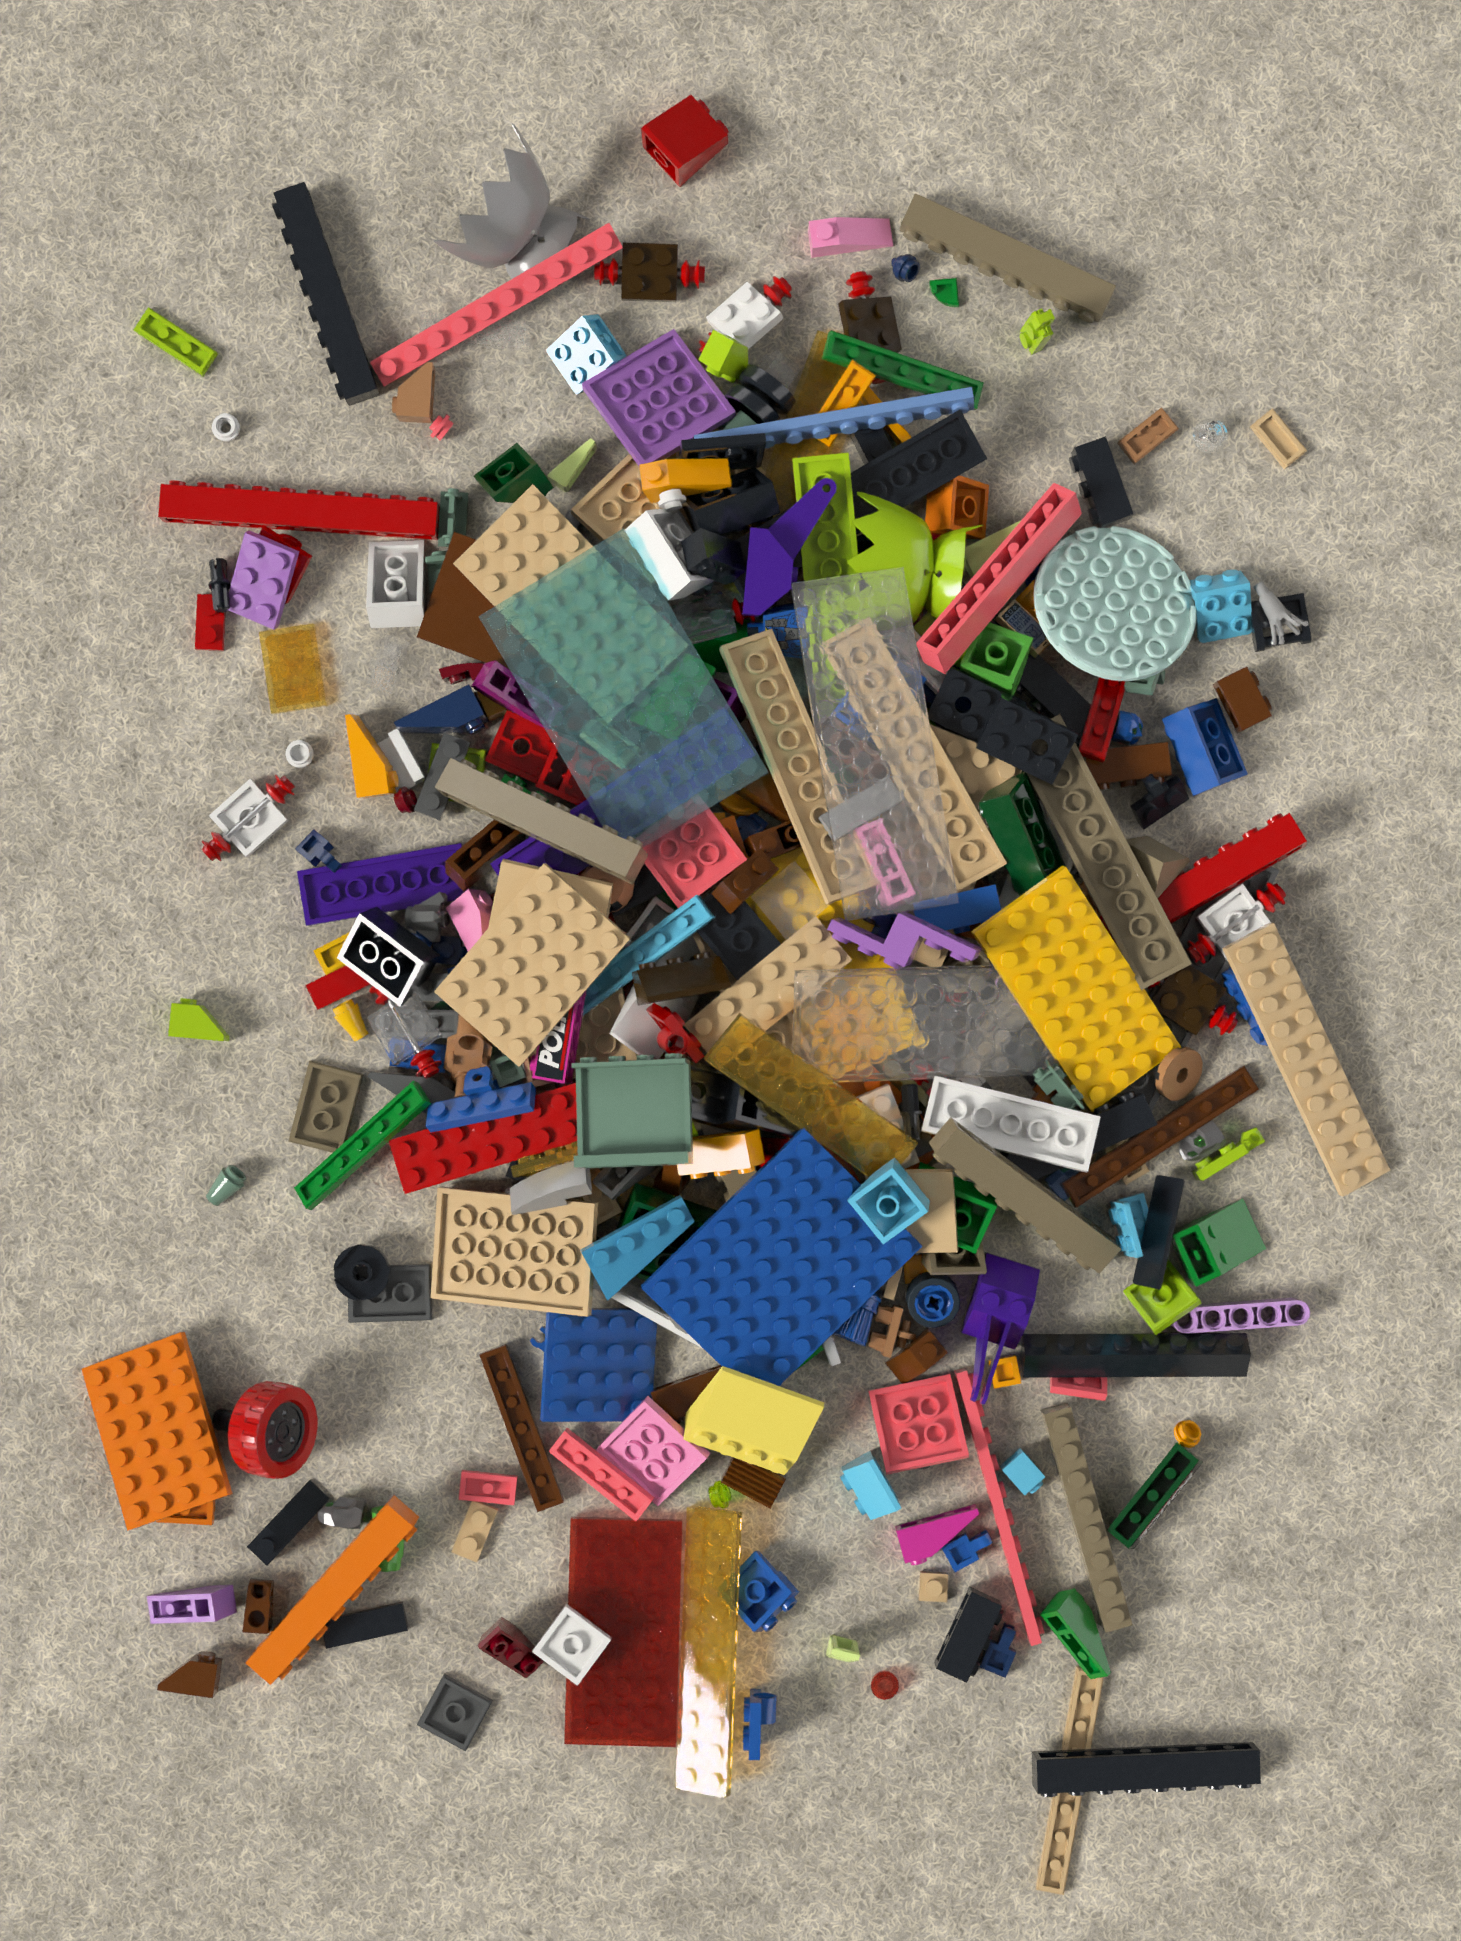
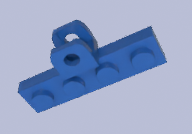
(483, 1102)

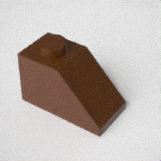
(916, 1357)
(195, 1677)

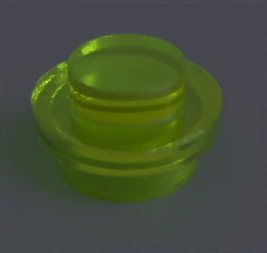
(719, 1495)

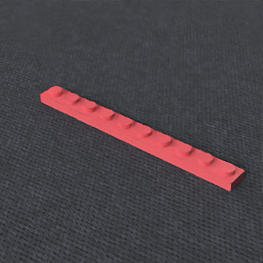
(496, 304)
(1002, 1516)

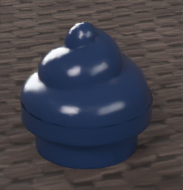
(905, 267)

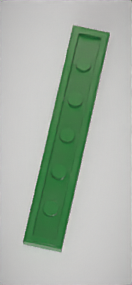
(897, 367)
(362, 1145)

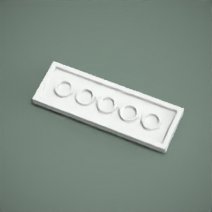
(1014, 1123)

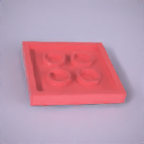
(693, 858)
(918, 1424)

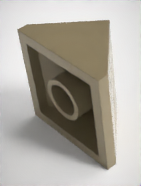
(1157, 862)
(955, 1262)

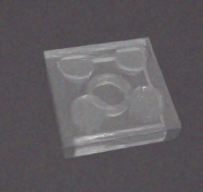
(790, 900)

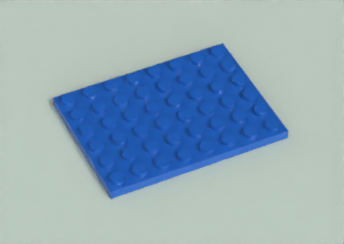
(778, 1265)

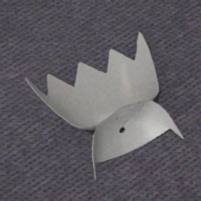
(515, 219)

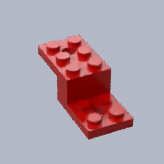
(540, 764)

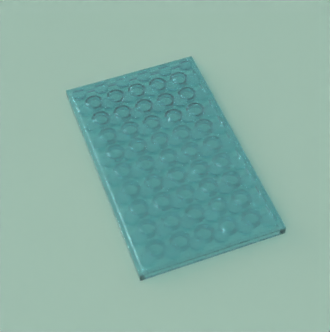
(623, 692)

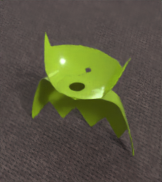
(906, 542)

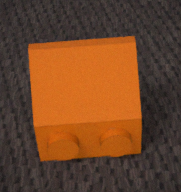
(957, 506)

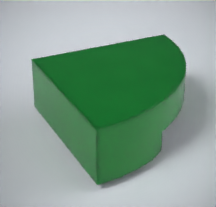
(945, 291)

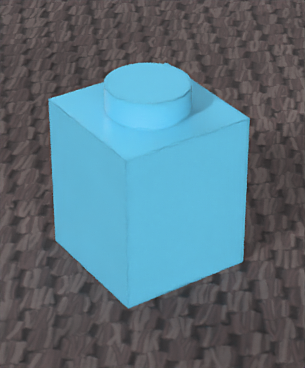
(1023, 1472)

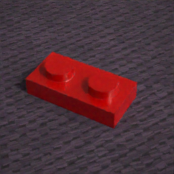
(209, 625)

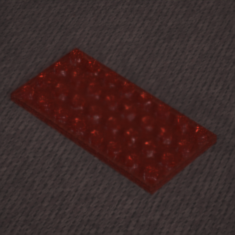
(630, 1588)

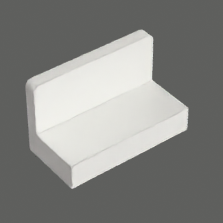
(402, 760)

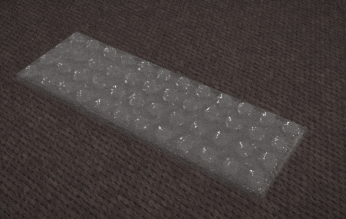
(874, 743)
(913, 1024)

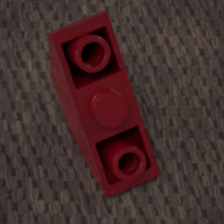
(510, 1647)

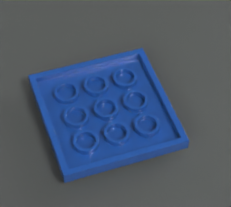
(597, 1365)

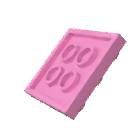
(652, 1450)

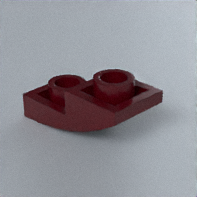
(457, 672)

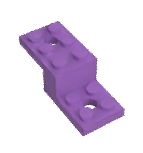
(903, 940)

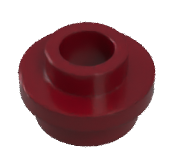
(405, 800)

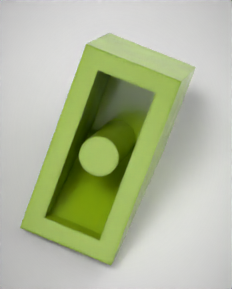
(194, 1022)

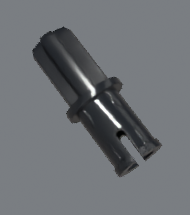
(219, 585)
(911, 1110)

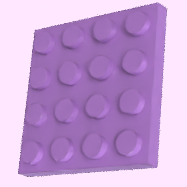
(658, 399)

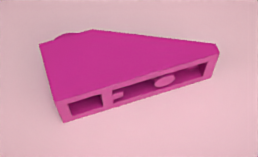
(928, 1535)

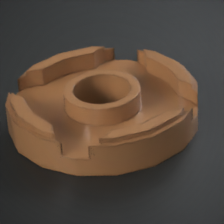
(1190, 1067)

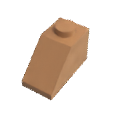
(416, 396)

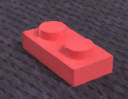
(1081, 1387)
(488, 1487)

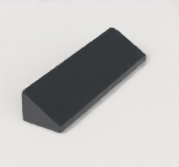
(1158, 1231)

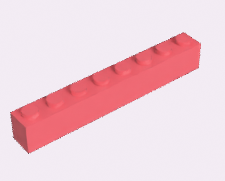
(999, 578)

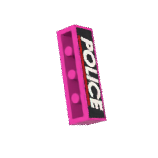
(559, 1048)

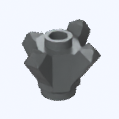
(428, 917)

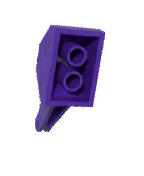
(774, 549)
(998, 1313)

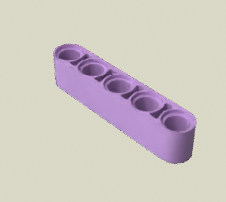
(1252, 1319)

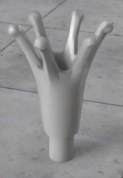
(1277, 613)

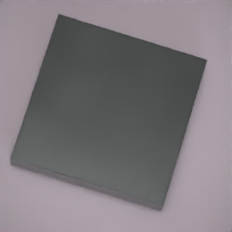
(454, 1712)

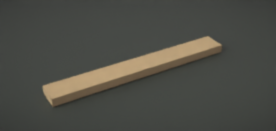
(1065, 1807)

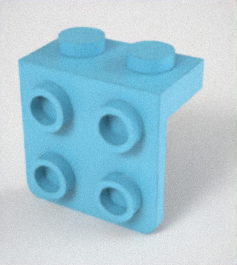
(1222, 605)
(1130, 1219)

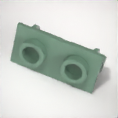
(452, 515)
(1052, 1079)

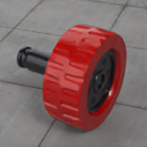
(270, 1429)

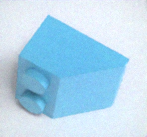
(889, 1201)
(870, 1487)

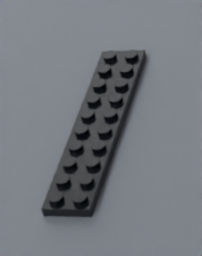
(904, 472)

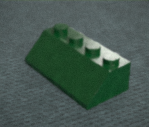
(1021, 832)

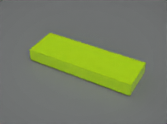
(175, 341)

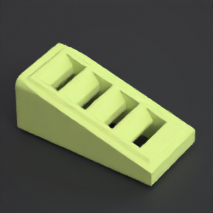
(569, 470)
(843, 1649)

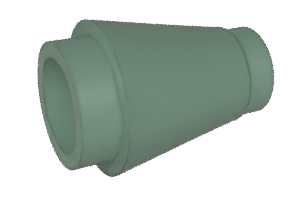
(226, 1184)

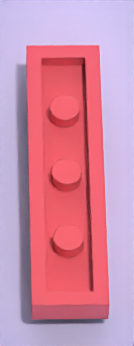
(601, 1474)

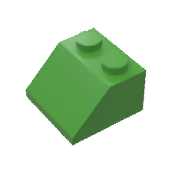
(998, 657)

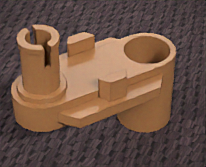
(465, 1052)

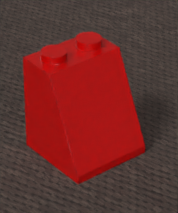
(684, 138)

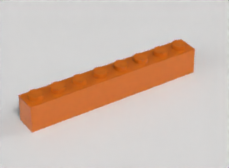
(332, 1590)

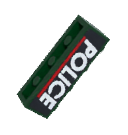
(1154, 1496)

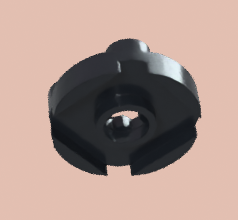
(362, 1288)

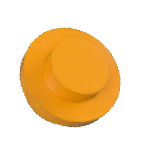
(1187, 1433)

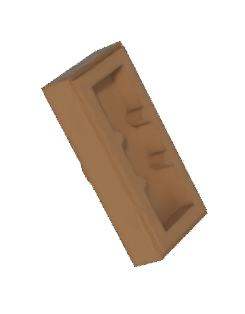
(1147, 435)

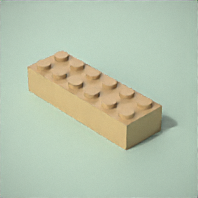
(768, 988)

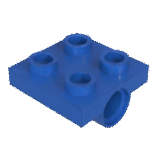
(758, 1711)

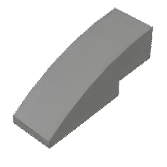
(550, 1188)

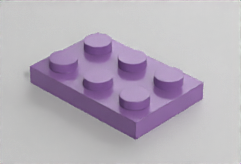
(262, 579)

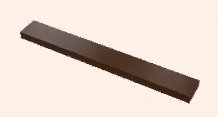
(1157, 1139)

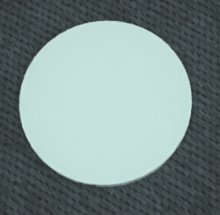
(1114, 603)

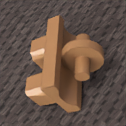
(885, 1342)

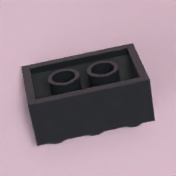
(734, 507)
(387, 955)

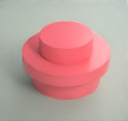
(440, 426)

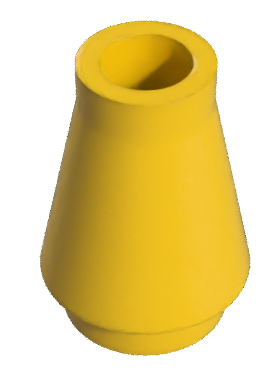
(350, 1018)

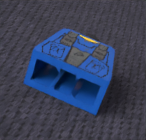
(784, 625)

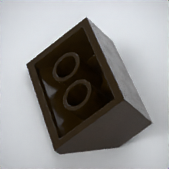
(679, 979)

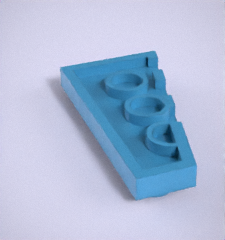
(633, 1246)

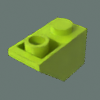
(724, 356)

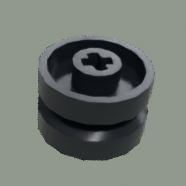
(760, 396)

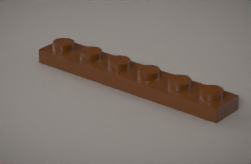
(521, 1428)

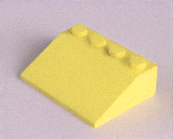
(752, 1420)

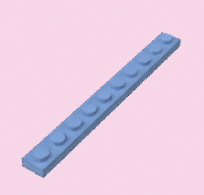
(856, 418)

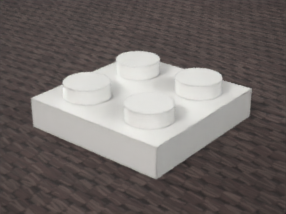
(571, 1644)

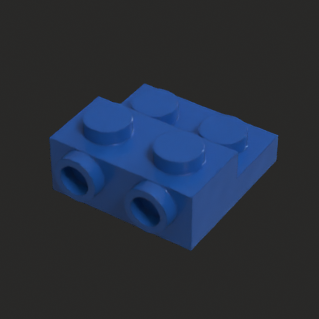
(763, 1593)

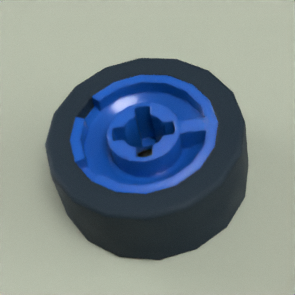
(936, 1313)

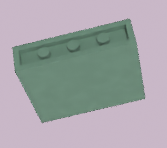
(633, 1112)

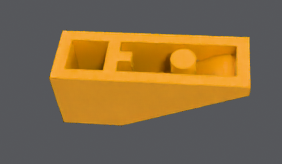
(688, 475)
(370, 766)

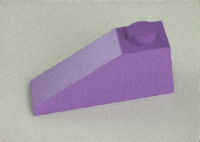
(192, 1605)

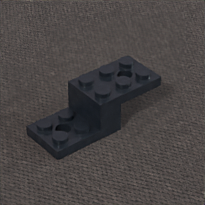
(1002, 725)
(731, 1106)

